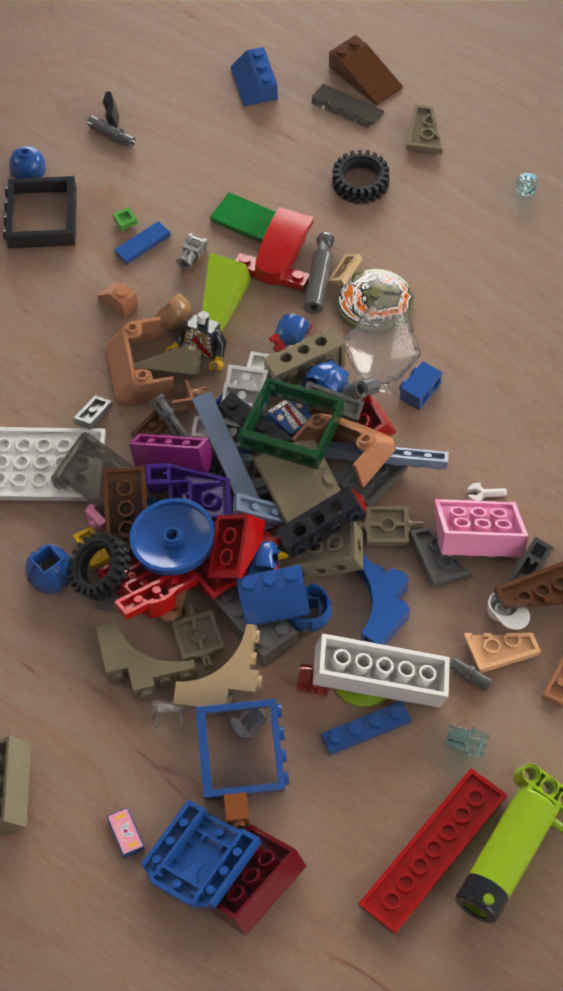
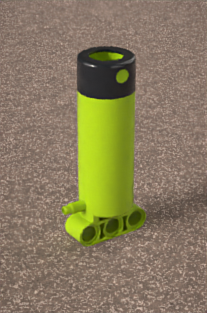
(512, 844)

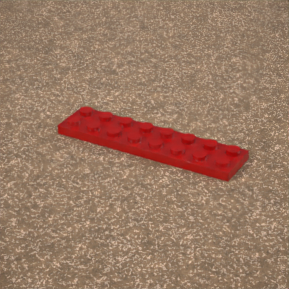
(432, 851)

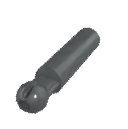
(319, 273)

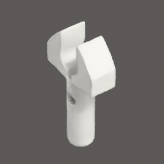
(482, 493)

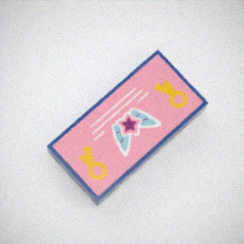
(125, 832)

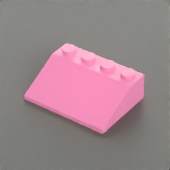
(479, 528)

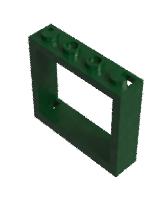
(281, 448)

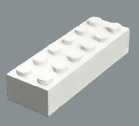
(381, 670)

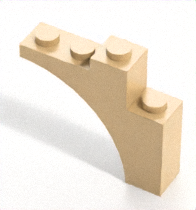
(235, 675)

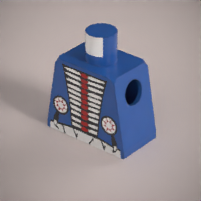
(289, 416)

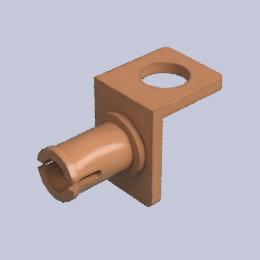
(189, 394)

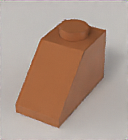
(119, 298)

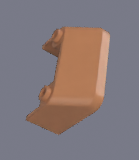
(137, 385)
(374, 445)

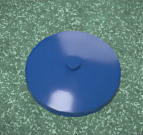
(172, 536)

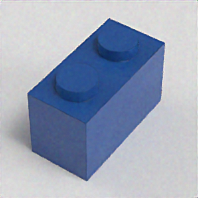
(420, 385)

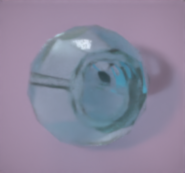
(527, 184)

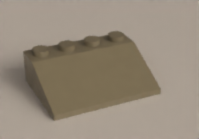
(296, 486)

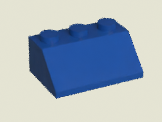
(254, 77)
(273, 595)

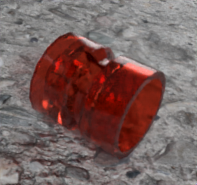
(305, 681)

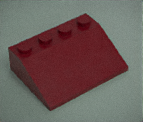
(260, 882)

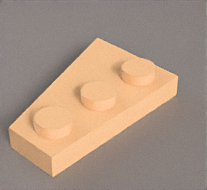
(500, 650)

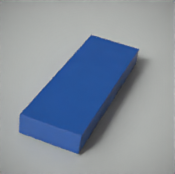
(142, 242)

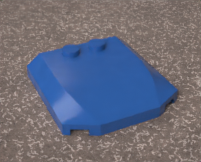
(198, 857)

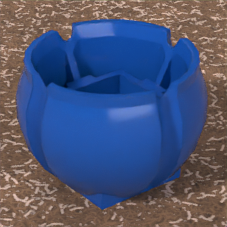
(327, 375)
(53, 578)
(318, 599)

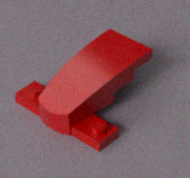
(280, 250)
(148, 592)

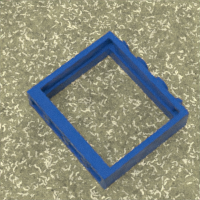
(280, 754)

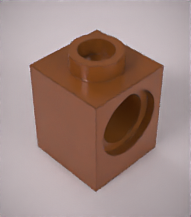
(237, 810)

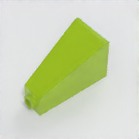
(224, 287)

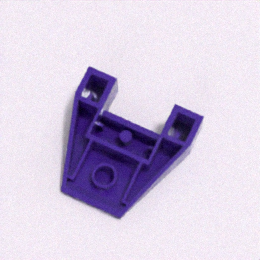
(203, 488)

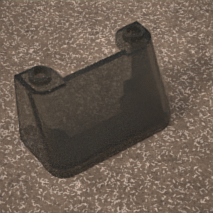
(84, 468)

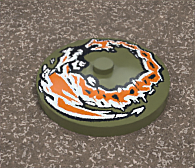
(365, 288)

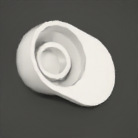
(510, 618)

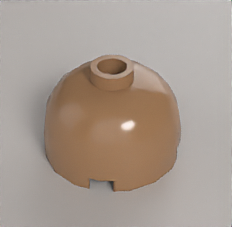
(174, 313)

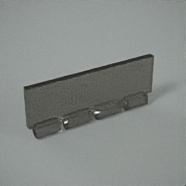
(348, 106)

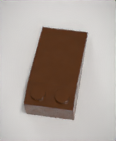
(363, 70)
(123, 500)

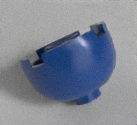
(27, 163)

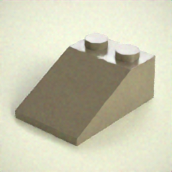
(178, 360)

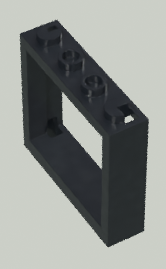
(41, 238)

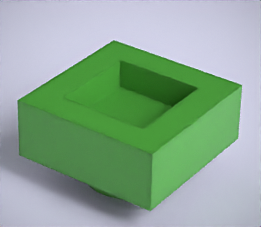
(125, 219)

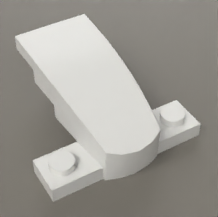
(245, 384)

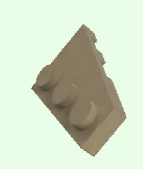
(423, 131)

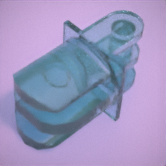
(462, 738)

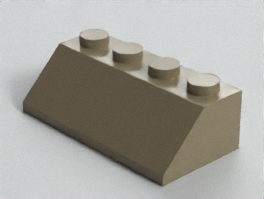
(14, 783)

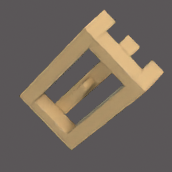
(345, 269)

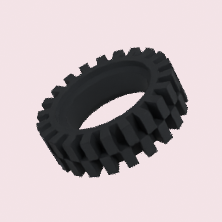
(360, 160)
(116, 572)

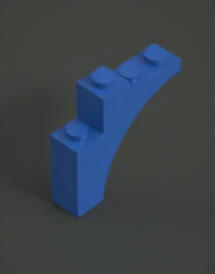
(387, 611)

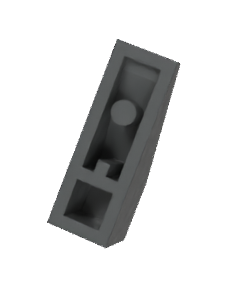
(533, 559)

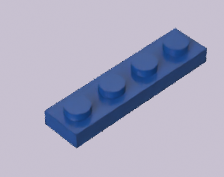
(365, 728)

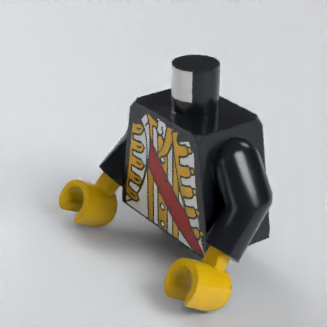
(205, 335)

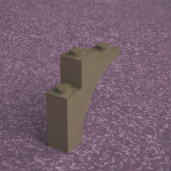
(145, 672)

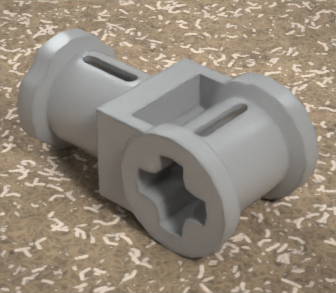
(192, 250)

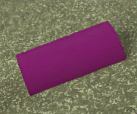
(175, 450)

